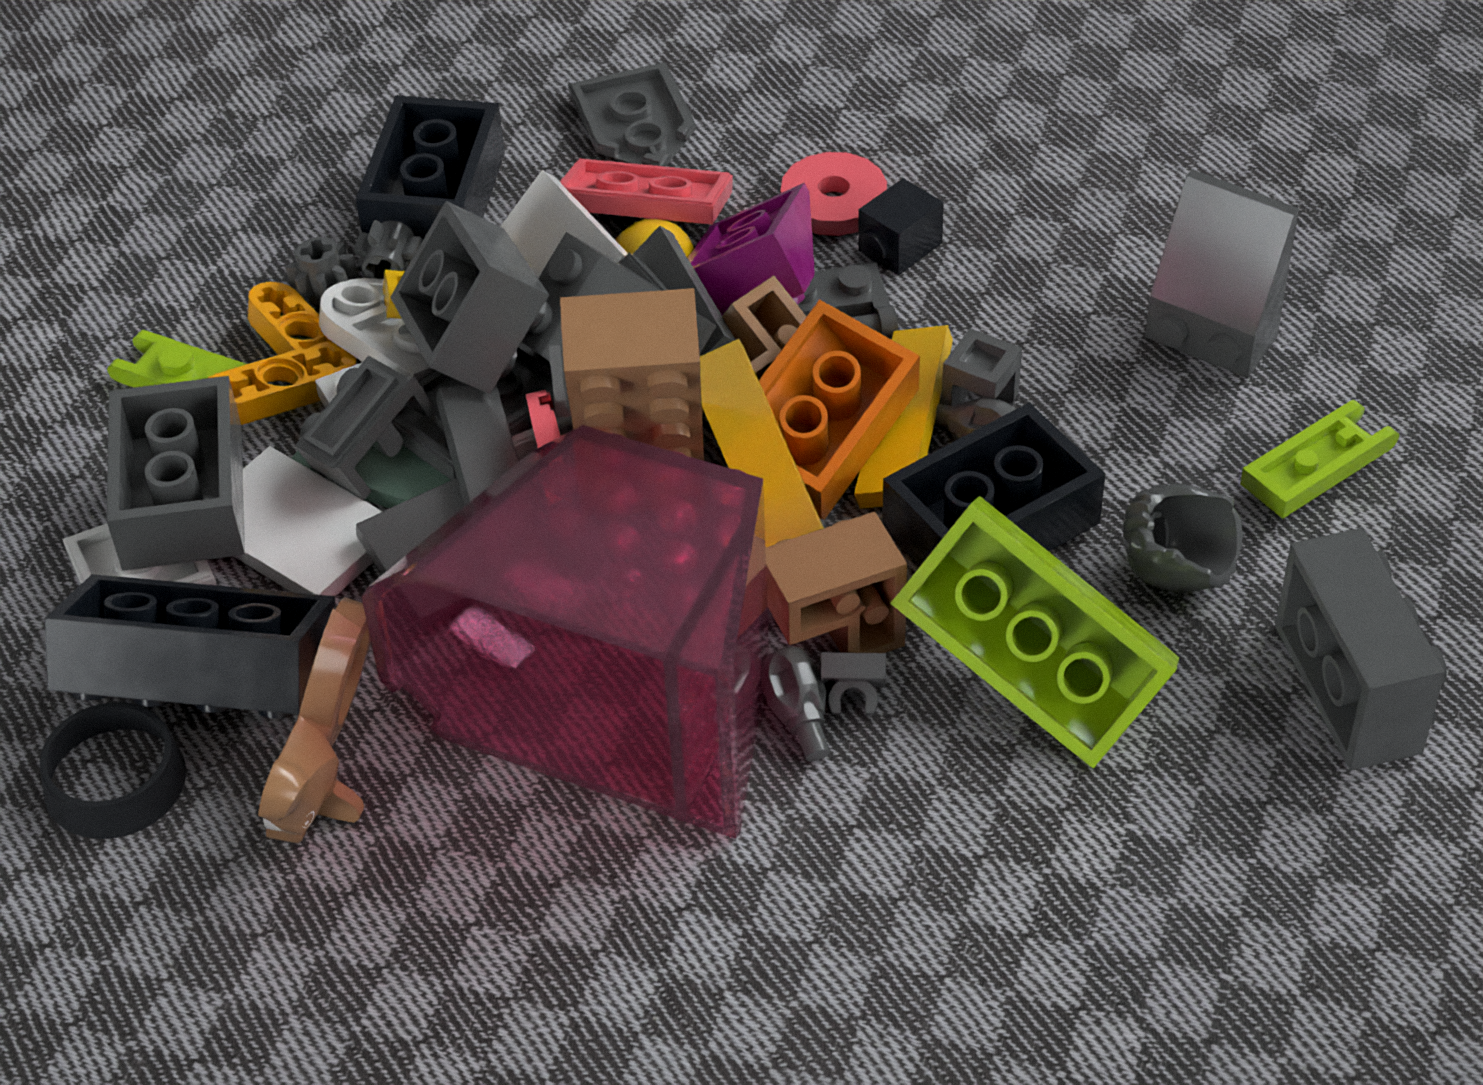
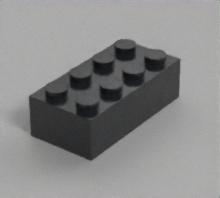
(185, 644)

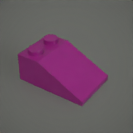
(756, 245)

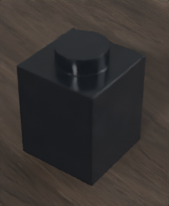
(900, 226)

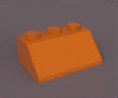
(837, 398)

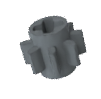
(386, 247)
(319, 266)

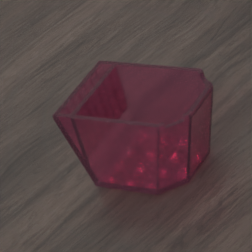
(594, 624)

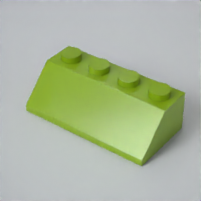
(1036, 631)

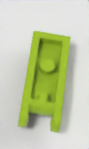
(167, 362)
(1315, 460)

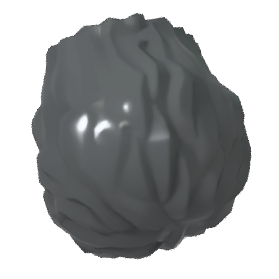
(1182, 537)

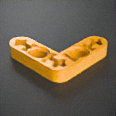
(297, 359)

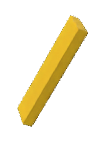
(912, 431)
(754, 441)

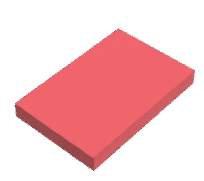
(649, 190)

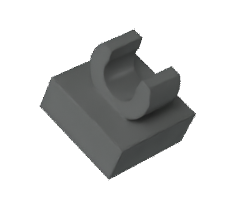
(853, 673)

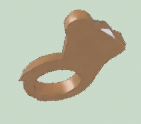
(306, 772)

